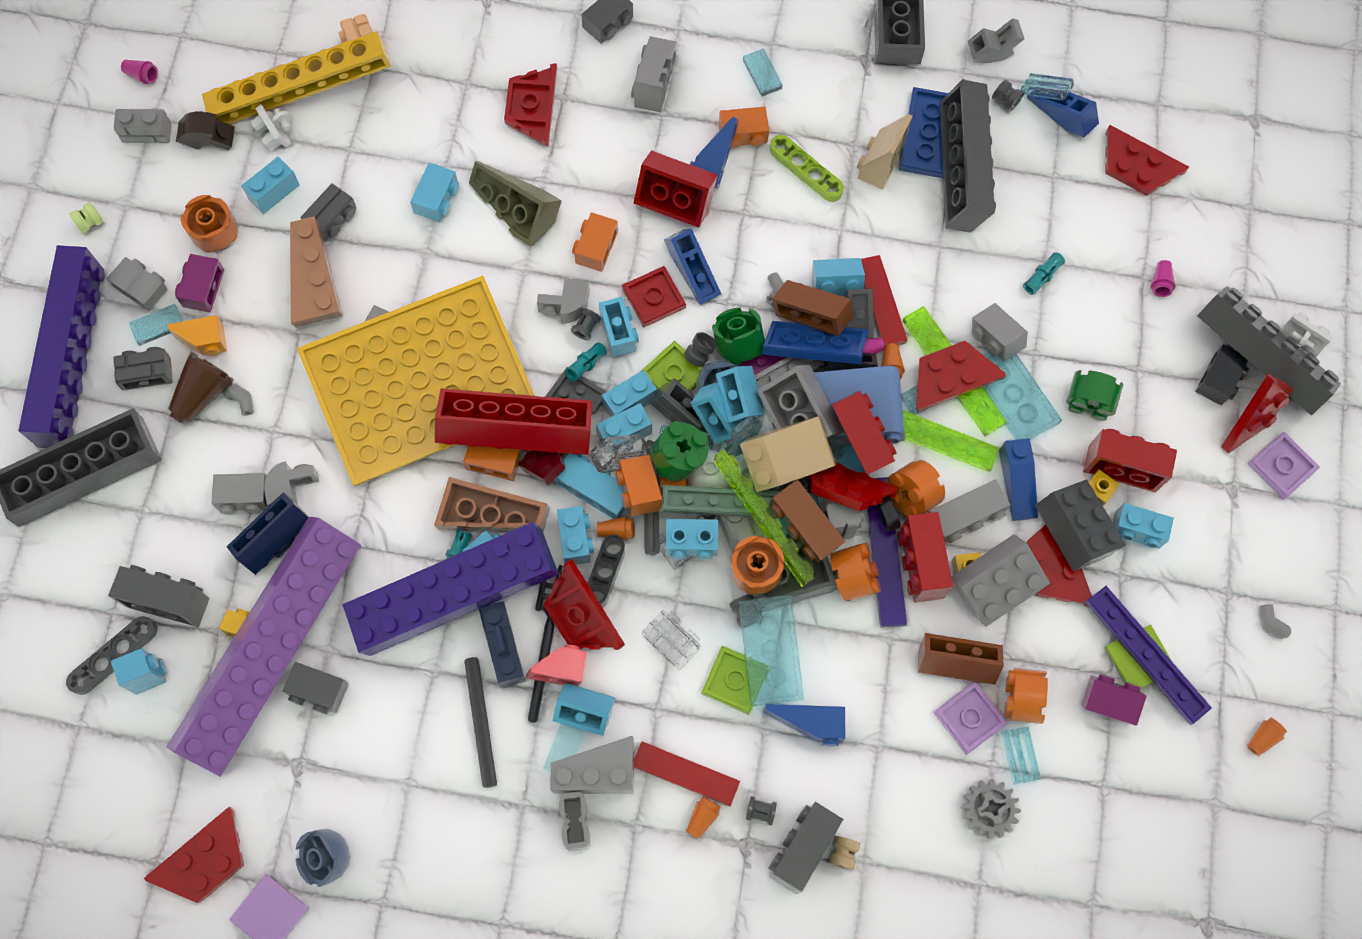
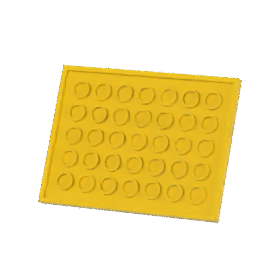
(387, 374)

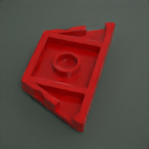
(531, 103)
(1139, 163)
(953, 374)
(1260, 412)
(850, 487)
(1064, 583)
(579, 613)
(202, 861)

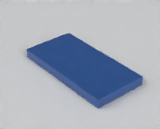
(923, 142)
(805, 342)

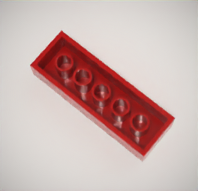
(513, 421)

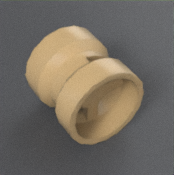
(844, 852)

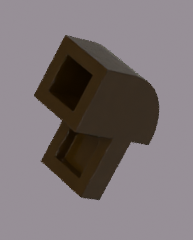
(201, 128)

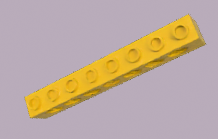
(298, 78)

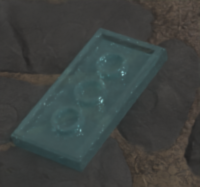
(1021, 400)
(771, 650)

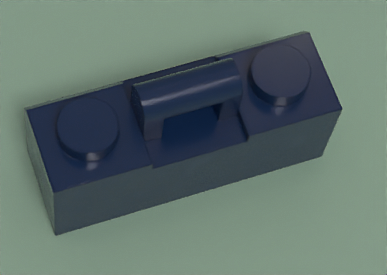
(268, 534)
(502, 645)

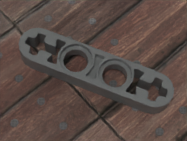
(109, 651)

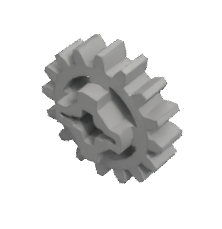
(993, 818)

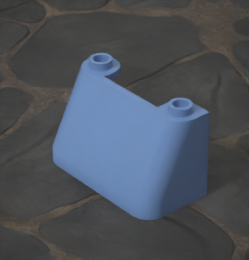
(882, 387)

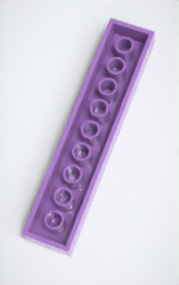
(263, 646)

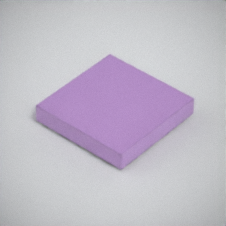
(1284, 465)
(970, 718)
(269, 911)

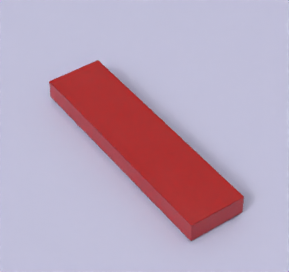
(884, 306)
(686, 774)

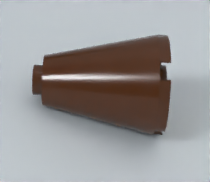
(197, 388)

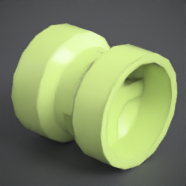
(91, 215)

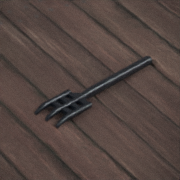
(544, 649)

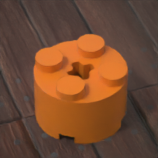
(209, 223)
(918, 488)
(757, 550)
(855, 572)
(1027, 695)

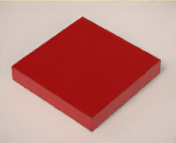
(653, 296)

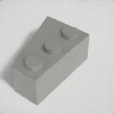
(654, 74)
(597, 770)

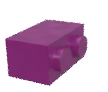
(199, 283)
(1113, 699)

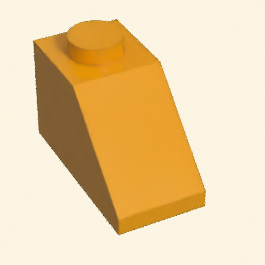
(202, 335)

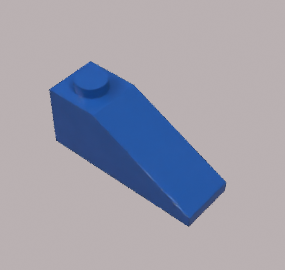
(1073, 114)
(716, 152)
(692, 265)
(1019, 478)
(817, 722)

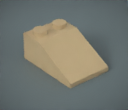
(884, 152)
(787, 453)

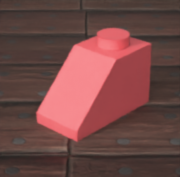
(560, 667)

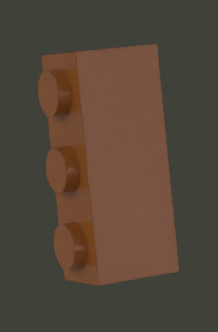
(813, 307)
(806, 522)
(960, 658)

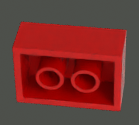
(675, 188)
(864, 431)
(1130, 460)
(925, 557)

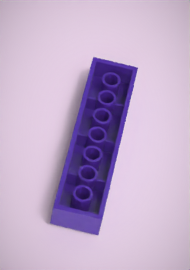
(62, 347)
(450, 589)

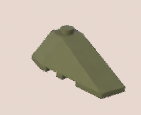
(521, 205)

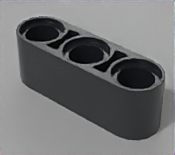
(610, 561)

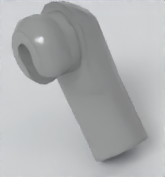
(776, 282)
(242, 396)
(1273, 625)

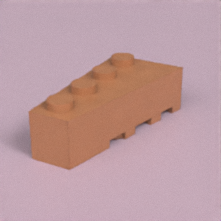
(311, 278)
(483, 508)

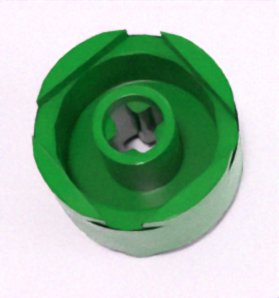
(738, 335)
(1094, 394)
(679, 451)

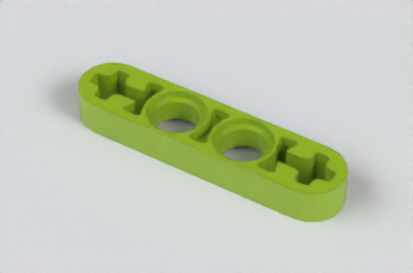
(809, 165)

